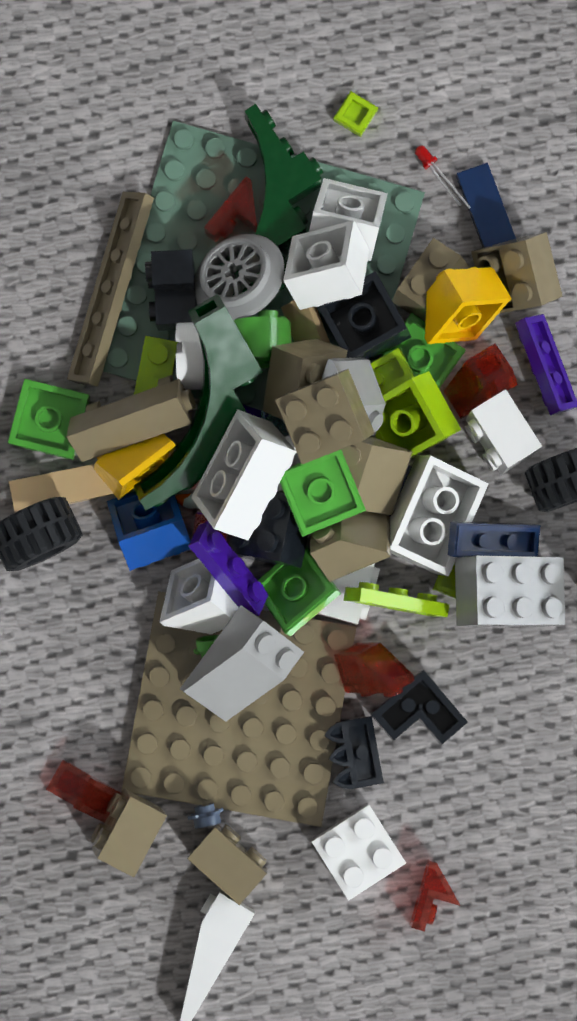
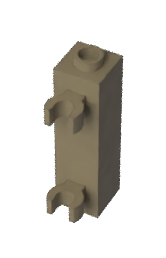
(131, 419)

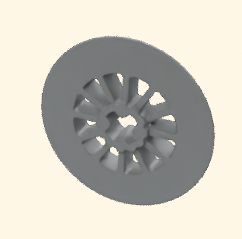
(255, 256)

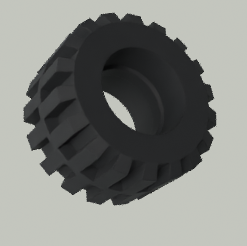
(554, 481)
(37, 533)

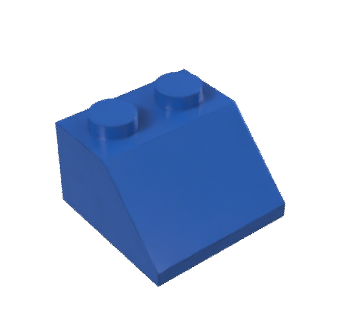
(149, 533)

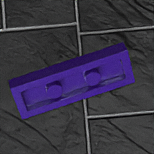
(546, 364)
(228, 568)

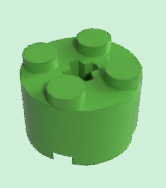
(263, 333)

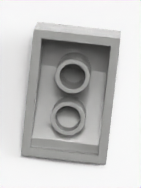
(241, 665)

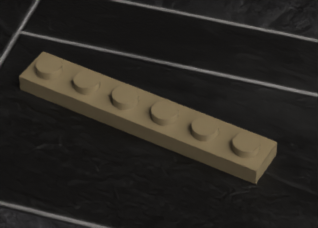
(110, 288)

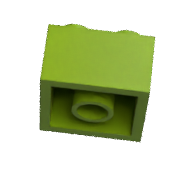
(416, 415)

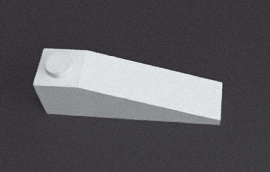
(217, 938)

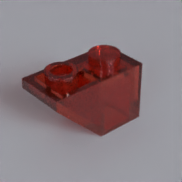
(480, 380)
(372, 670)

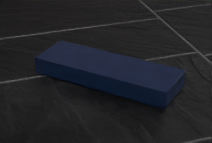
(486, 205)
(493, 539)

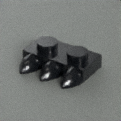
(356, 753)

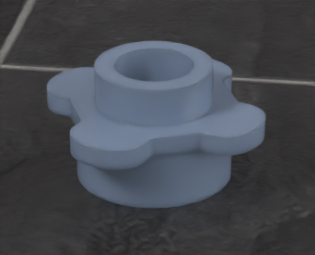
(205, 816)

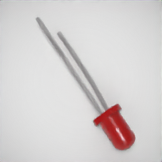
(428, 160)

